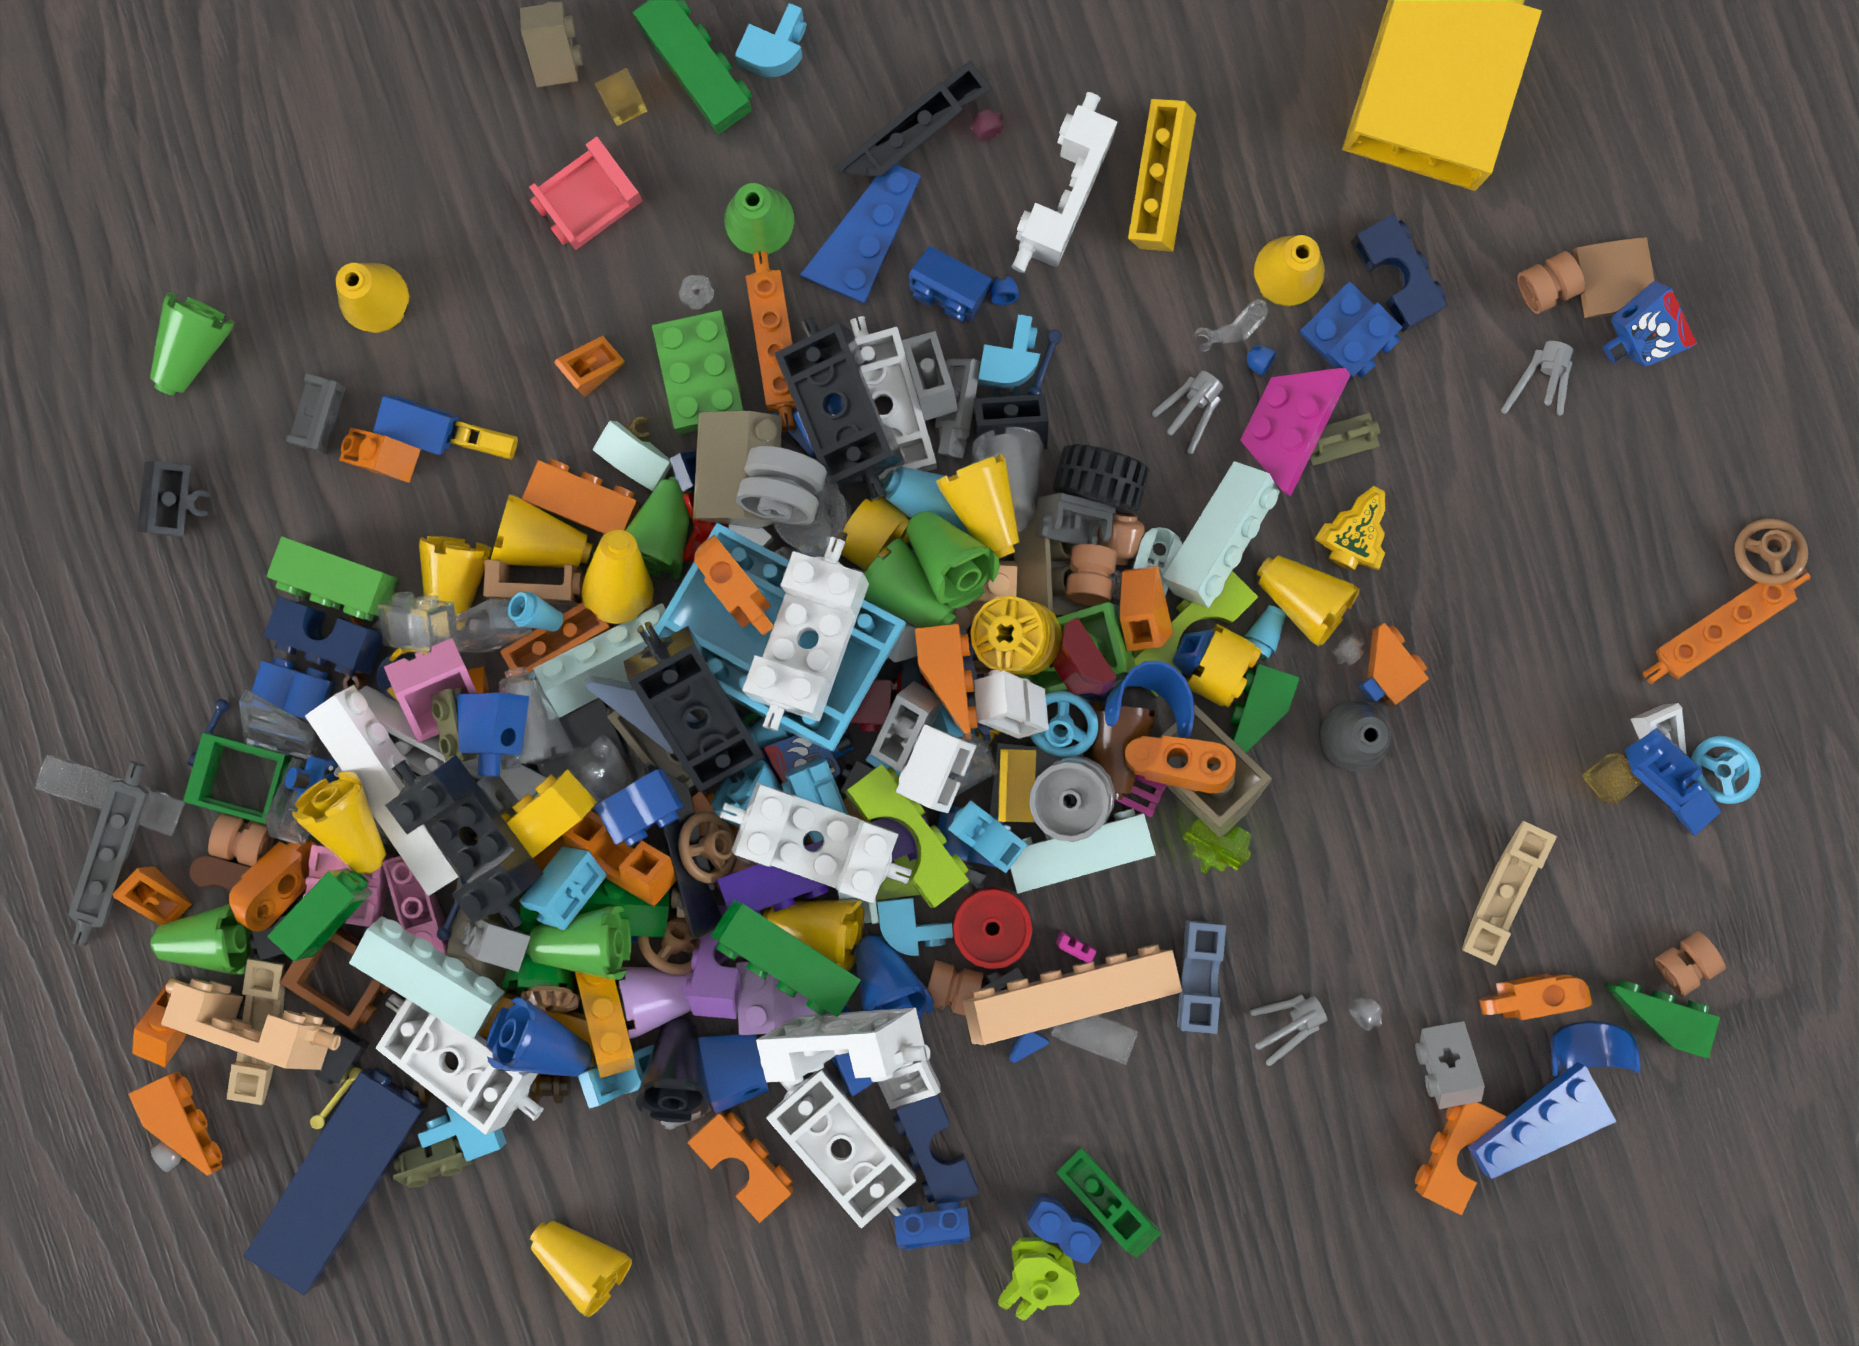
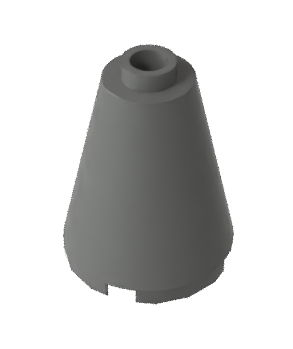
(1344, 738)

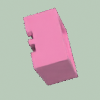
(423, 676)
(372, 909)

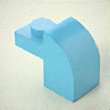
(770, 53)
(1013, 366)
(987, 836)
(900, 929)
(601, 1090)
(472, 1140)

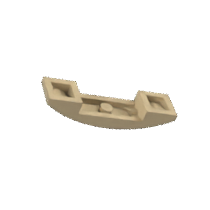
(1506, 891)
(264, 996)

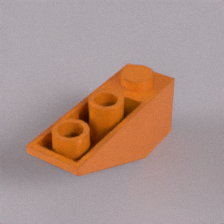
(942, 665)
(171, 1116)

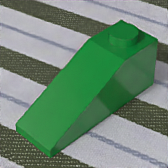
(1109, 1203)

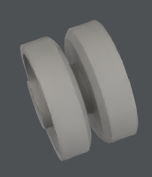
(781, 485)
(1052, 805)

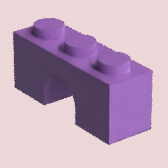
(714, 988)

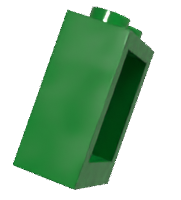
(206, 768)
(321, 913)

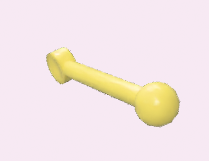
(319, 1120)

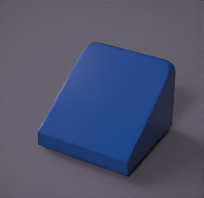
(1192, 650)
(1697, 812)
(1026, 1045)

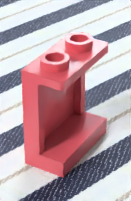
(586, 196)

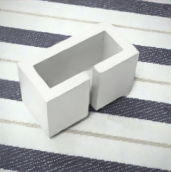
(1010, 704)
(927, 771)

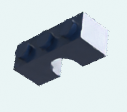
(1390, 245)
(299, 628)
(945, 1178)

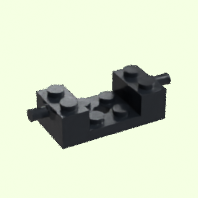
(855, 441)
(674, 680)
(494, 865)

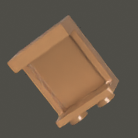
(499, 585)

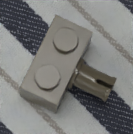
(550, 44)

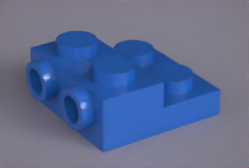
(1351, 331)
(932, 1228)

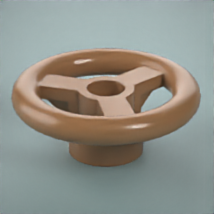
(1781, 540)
(715, 845)
(674, 940)

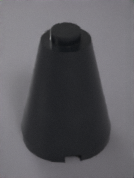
(675, 1075)

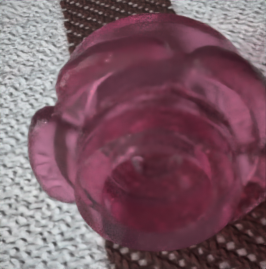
(987, 125)

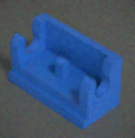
(415, 424)
(1664, 768)

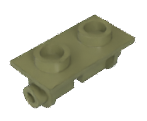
(1346, 439)
(445, 713)
(418, 1167)

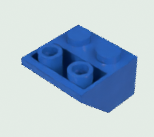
(948, 284)

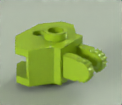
(1039, 1277)

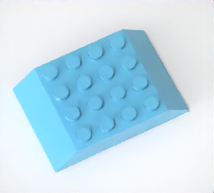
(733, 648)

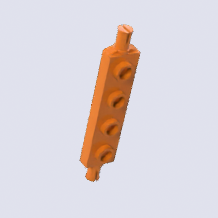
(771, 335)
(1723, 628)

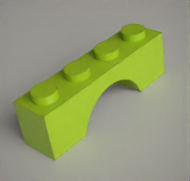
(1226, 608)
(935, 872)

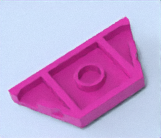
(1291, 422)

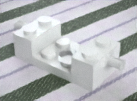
(1084, 141)
(889, 376)
(819, 599)
(853, 851)
(874, 1039)
(475, 1089)
(816, 1116)

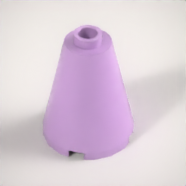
(651, 998)

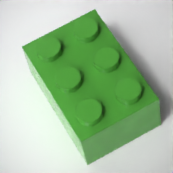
(697, 368)
(330, 579)
(1105, 629)

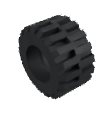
(1102, 477)

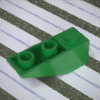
(1263, 705)
(1672, 1024)

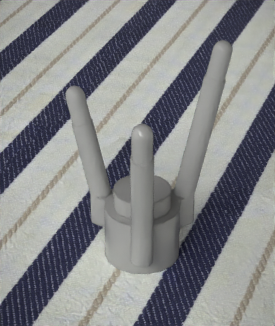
(1554, 362)
(1202, 391)
(1305, 1017)

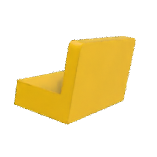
(1015, 782)

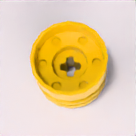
(1035, 635)

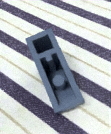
(626, 702)

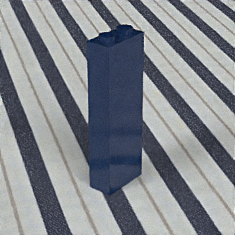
(336, 1180)

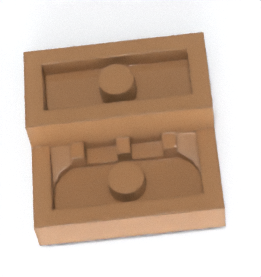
(1613, 274)

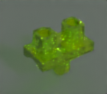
(1215, 850)

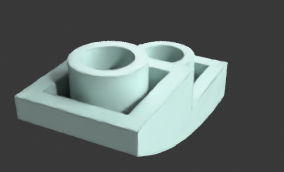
(632, 456)

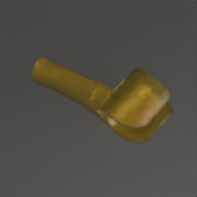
(631, 428)

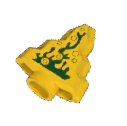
(1357, 533)

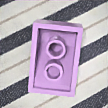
(764, 1005)

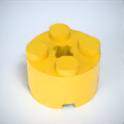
(872, 530)
(1223, 667)

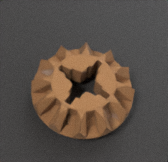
(552, 998)

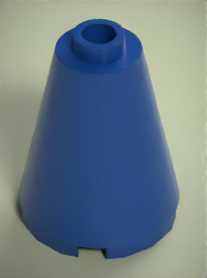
(888, 979)
(535, 1042)

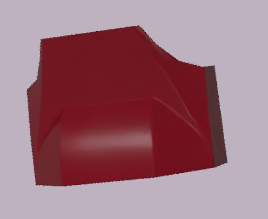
(1081, 662)

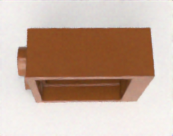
(301, 969)

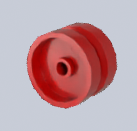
(1000, 947)

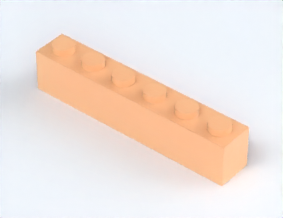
(1071, 996)

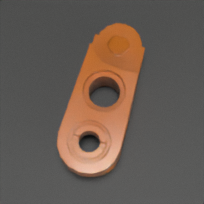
(732, 585)
(1150, 759)
(271, 885)
(1537, 996)

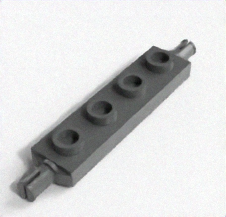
(108, 853)

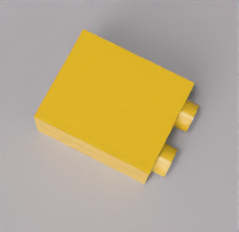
(1442, 86)

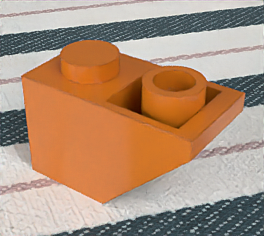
(379, 454)
(1144, 609)
(1393, 666)
(154, 1040)

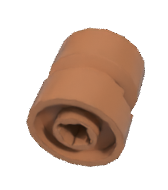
(1557, 279)
(1091, 569)
(236, 838)
(1702, 961)
(952, 987)

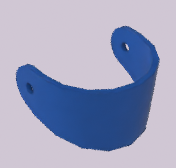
(1164, 681)
(1594, 1046)

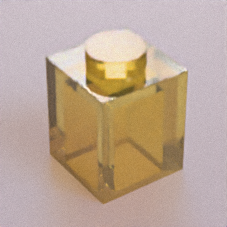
(621, 97)
(1612, 778)

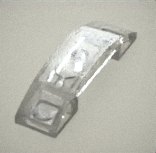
(90, 787)

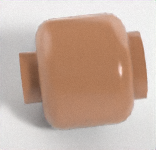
(1125, 537)

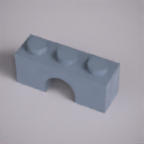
(1199, 976)

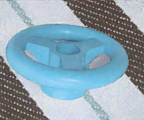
(1058, 738)
(1738, 758)

